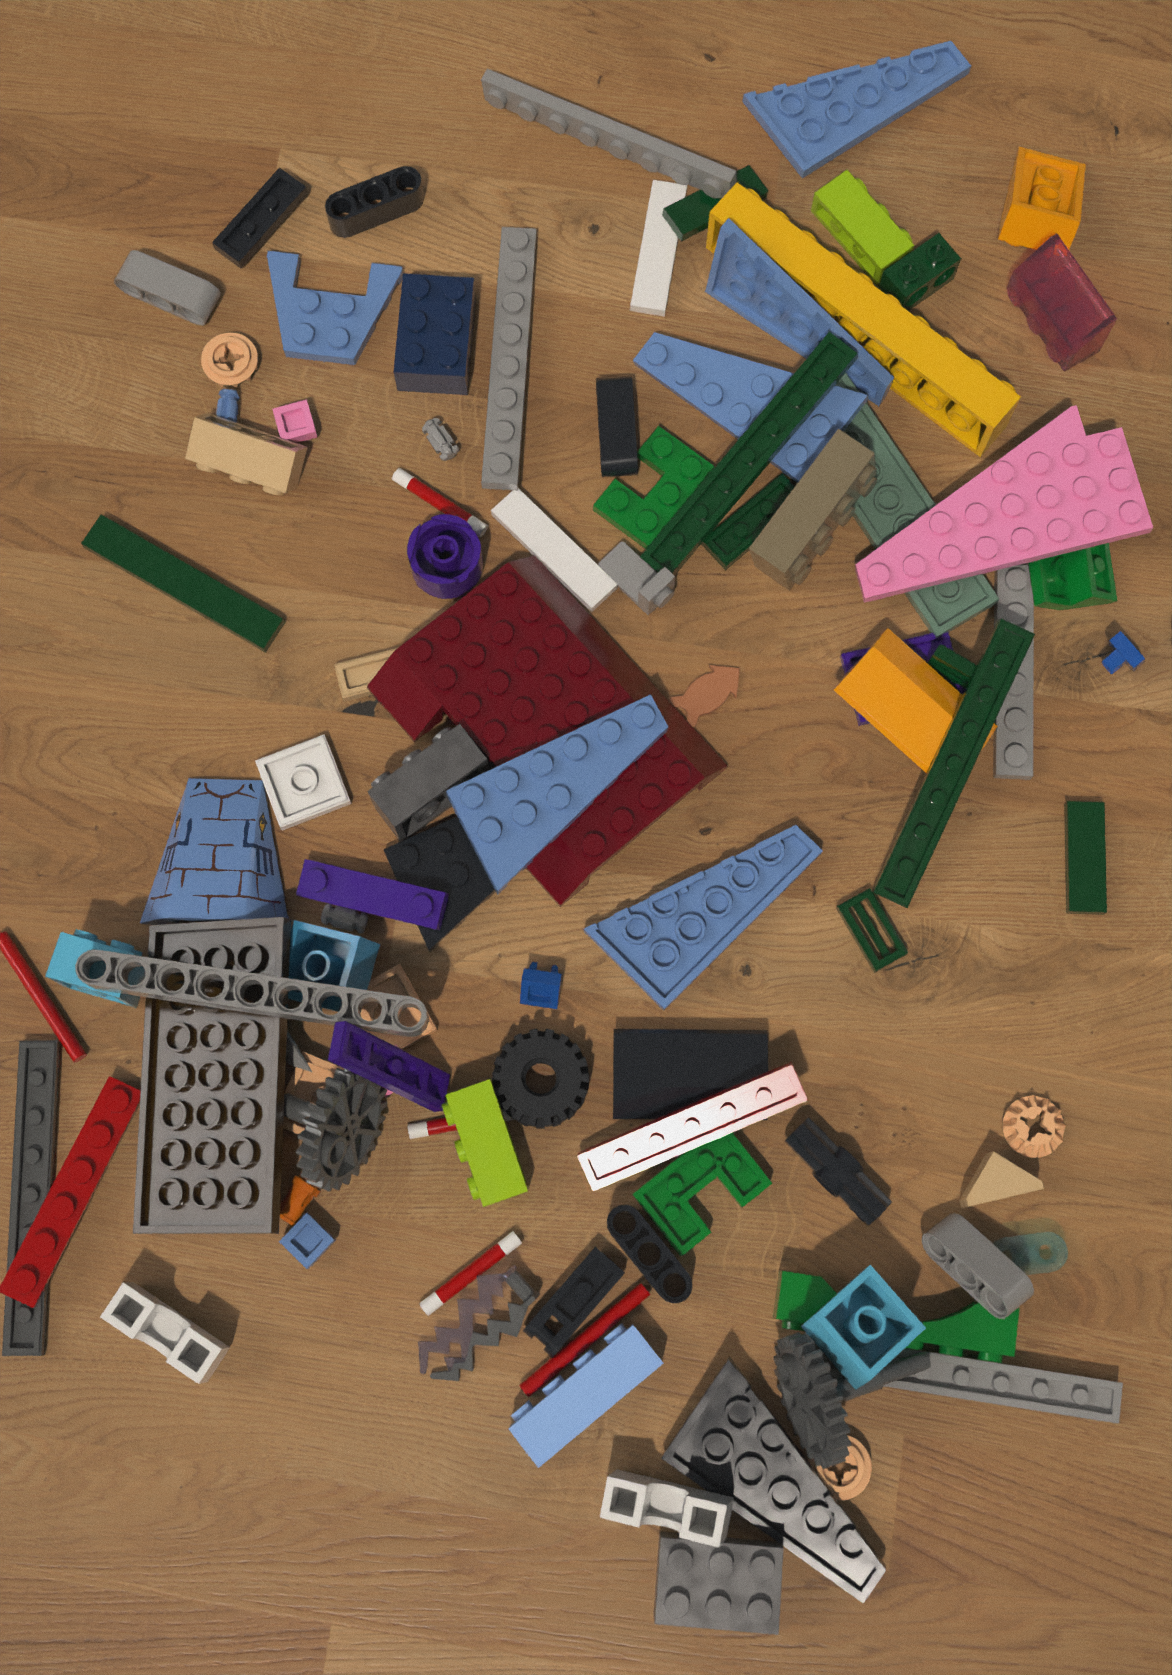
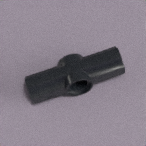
(838, 1171)

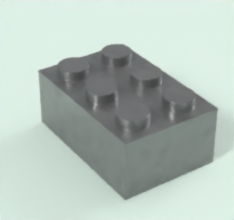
(418, 789)
(719, 1586)

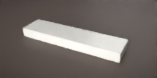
(656, 252)
(554, 549)

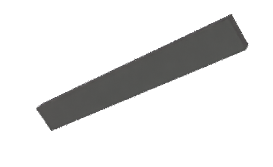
(31, 1181)

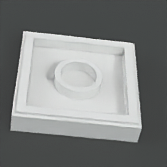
(303, 782)

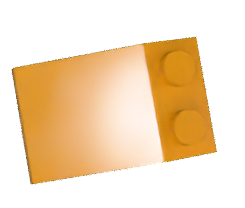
(1042, 200)

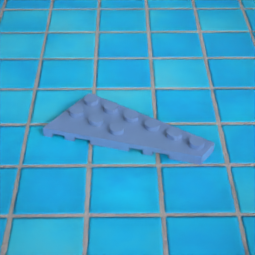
(845, 106)
(770, 299)
(736, 392)
(538, 795)
(691, 923)

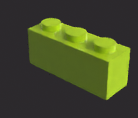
(861, 225)
(485, 1143)

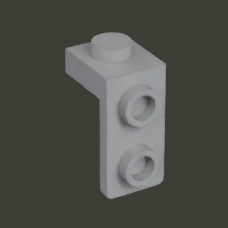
(638, 579)

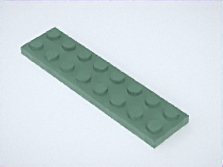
(894, 505)

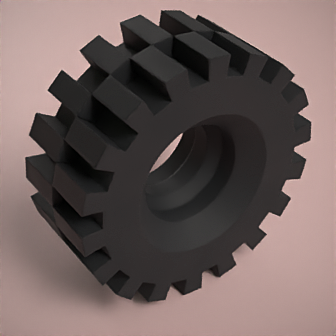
(544, 1108)

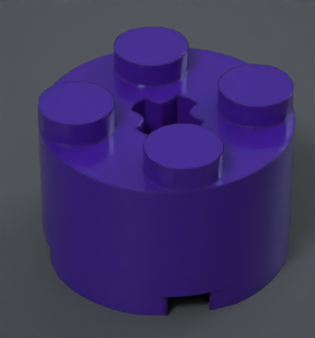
(428, 548)

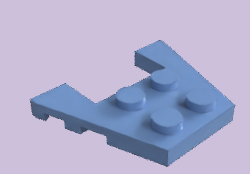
(327, 323)

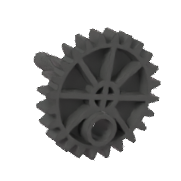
(337, 1128)
(816, 1398)

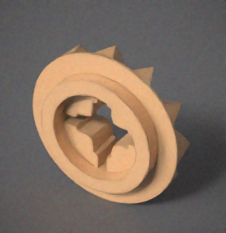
(216, 352)
(1017, 1131)
(852, 1480)

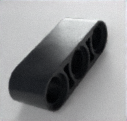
(383, 187)
(616, 426)
(667, 1262)

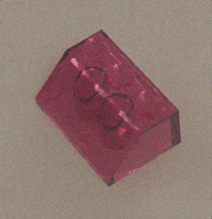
(1061, 304)

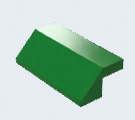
(1074, 579)

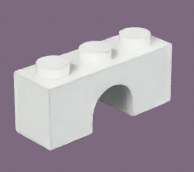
(166, 1330)
(647, 1500)

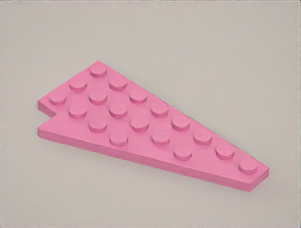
(1030, 505)

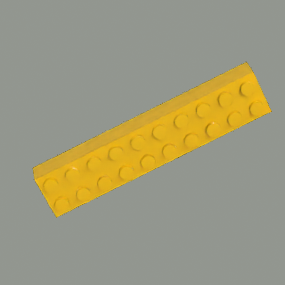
(925, 366)

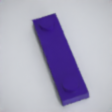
(372, 894)
(388, 1066)

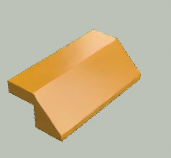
(902, 698)

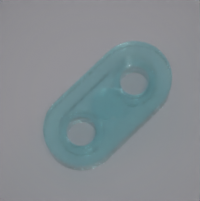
(1026, 1251)

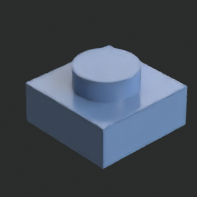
(307, 1241)

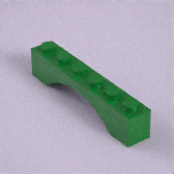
(968, 1328)

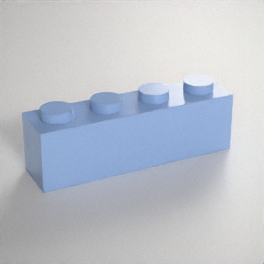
(584, 1395)

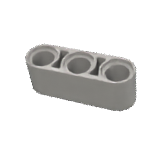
(167, 287)
(977, 1265)

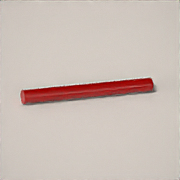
(41, 998)
(584, 1340)

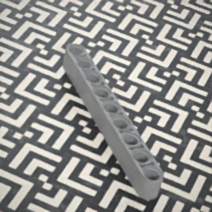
(235, 984)

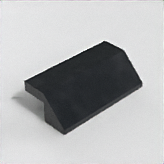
(677, 1067)

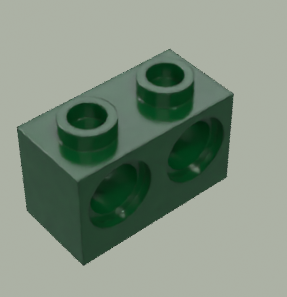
(921, 272)

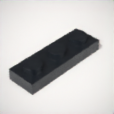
(260, 218)

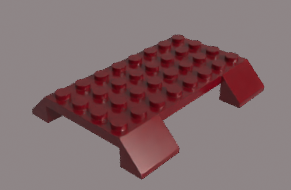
(524, 668)

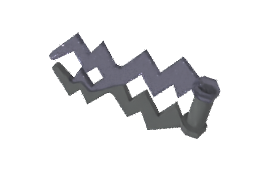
(465, 1334)

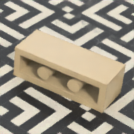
(245, 454)

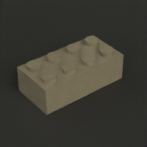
(814, 510)

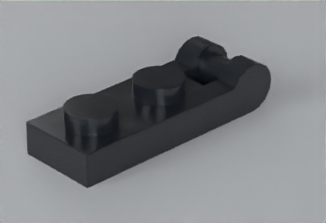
(575, 1300)

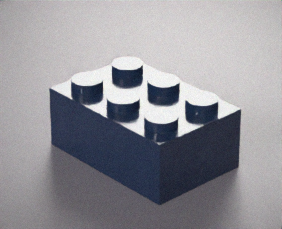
(435, 334)

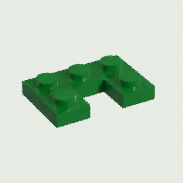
(681, 475)
(668, 1192)

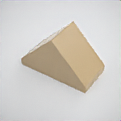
(997, 1180)

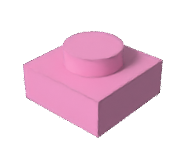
(295, 422)

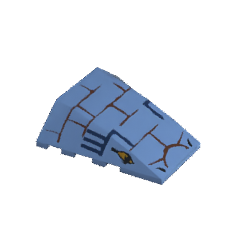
(218, 857)

